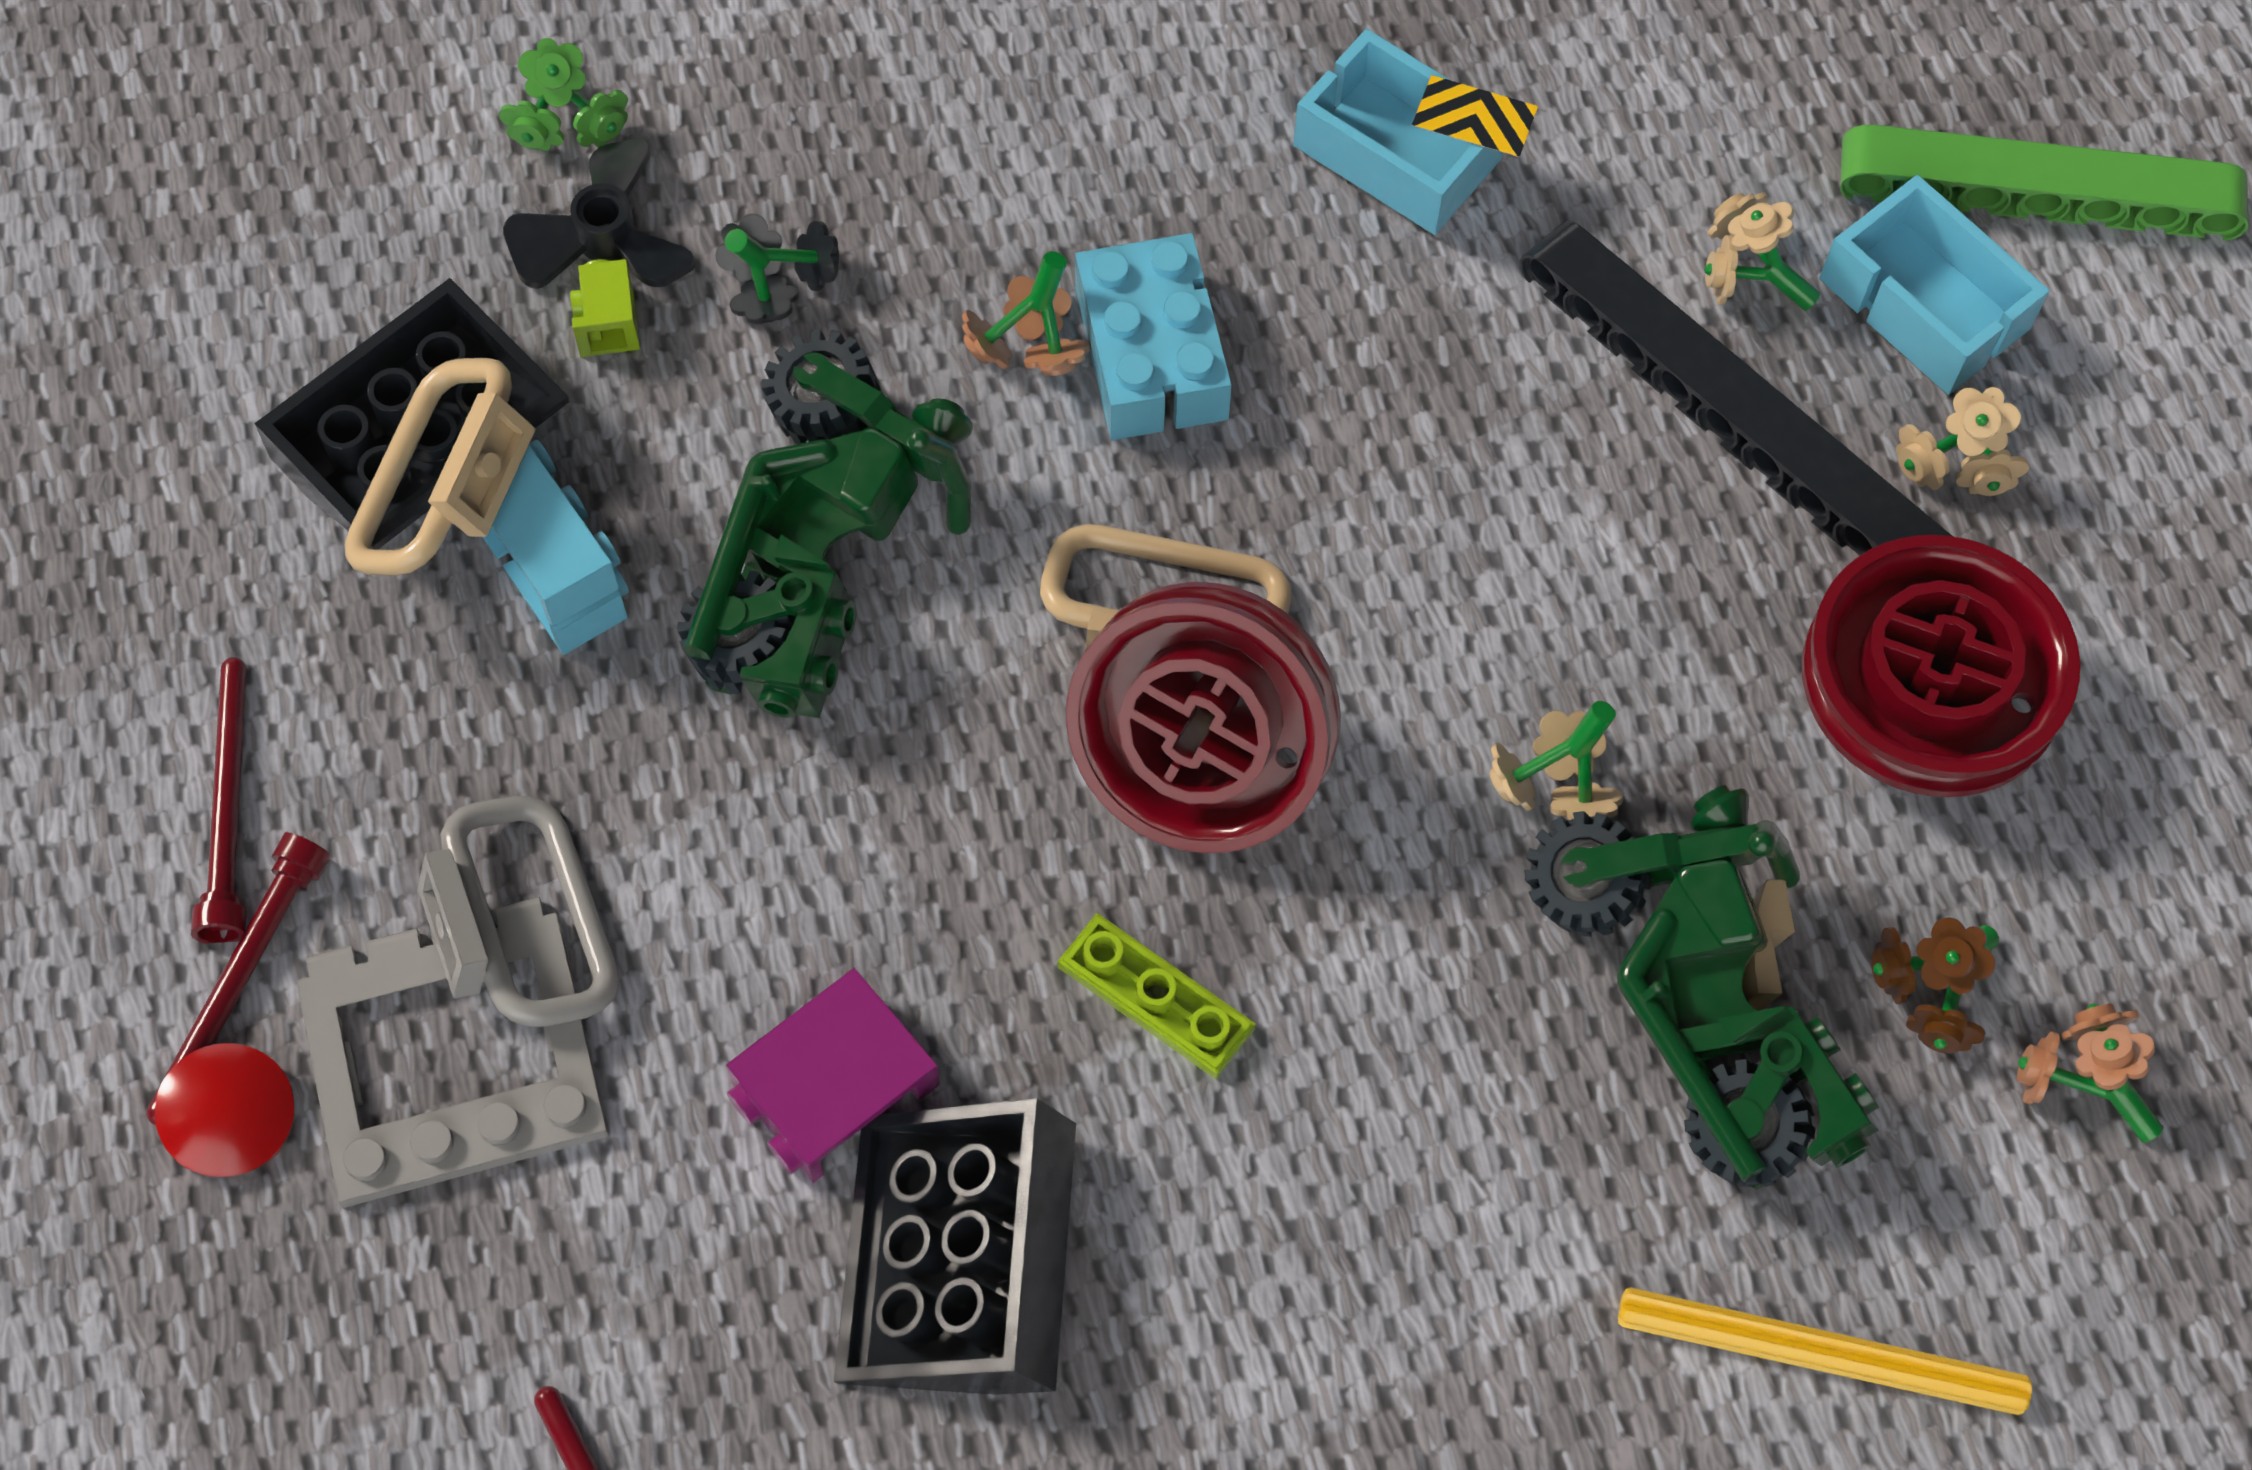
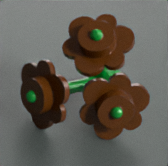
(1949, 960)

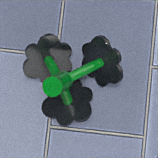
(757, 258)

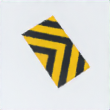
(1475, 115)

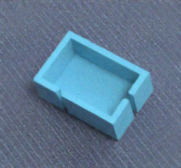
(1373, 137)
(1933, 284)
(1152, 335)
(556, 559)

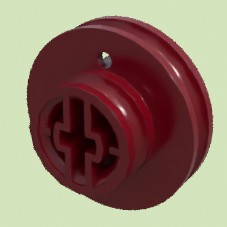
(1923, 660)
(1187, 713)

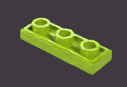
(1185, 1019)

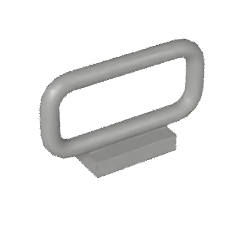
(467, 931)

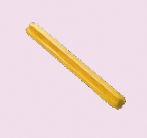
(1825, 1351)

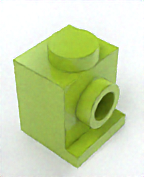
(604, 309)

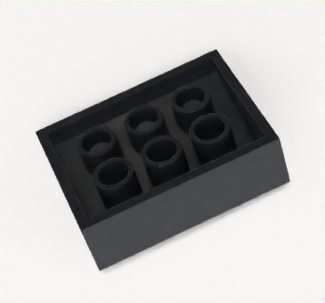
(343, 420)
(958, 1250)

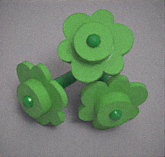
(555, 80)

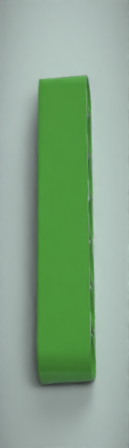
(2050, 180)

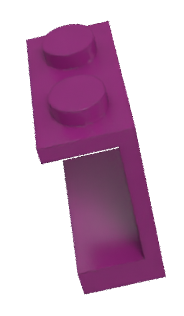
(828, 1073)

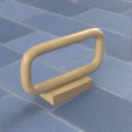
(471, 480)
(1147, 547)

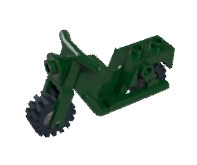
(797, 505)
(1688, 983)

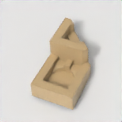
(1761, 975)

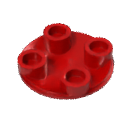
(224, 1110)

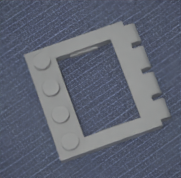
(460, 1136)

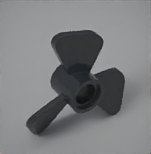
(550, 243)

